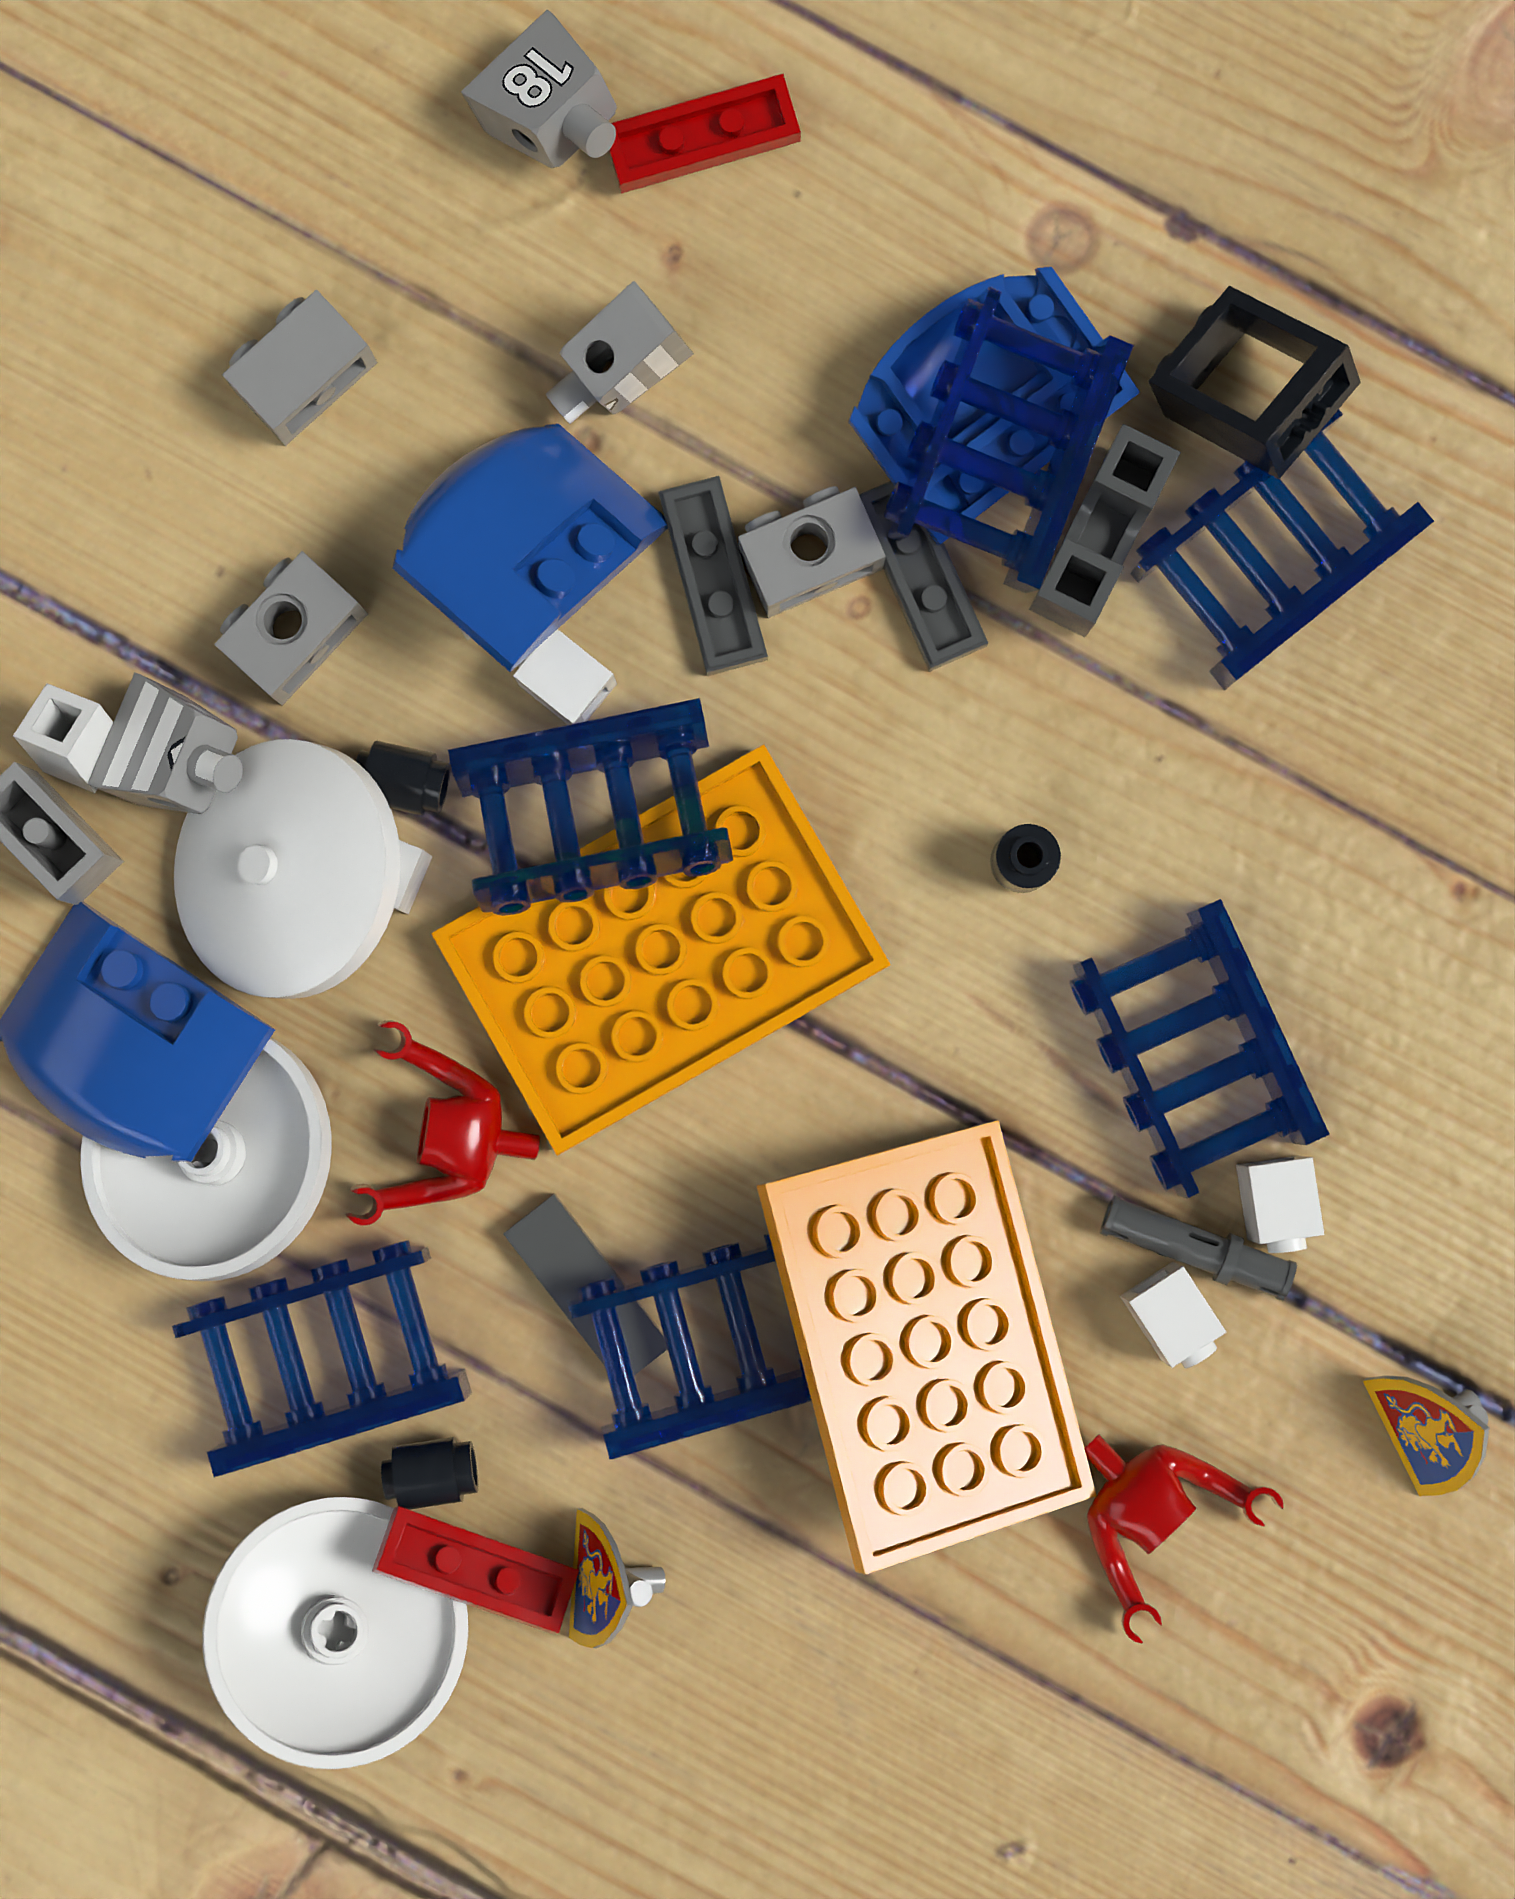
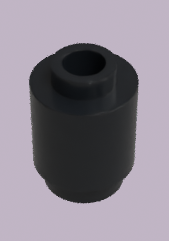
(407, 776)
(1007, 867)
(430, 1473)

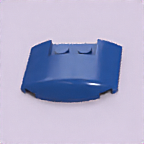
(902, 382)
(523, 538)
(127, 1040)

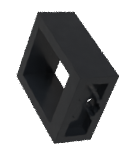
(1293, 415)

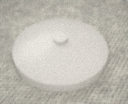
(289, 871)
(238, 1196)
(320, 1649)

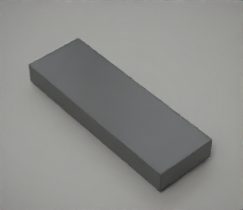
(713, 575)
(926, 588)
(566, 1259)

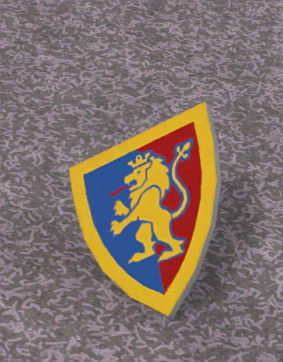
(1434, 1434)
(603, 1585)

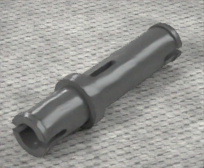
(1199, 1248)

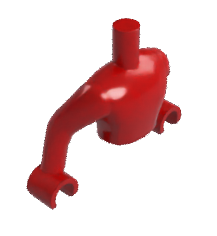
(455, 1136)
(1147, 1505)

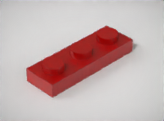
(703, 133)
(475, 1570)

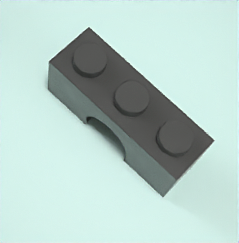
(1104, 530)

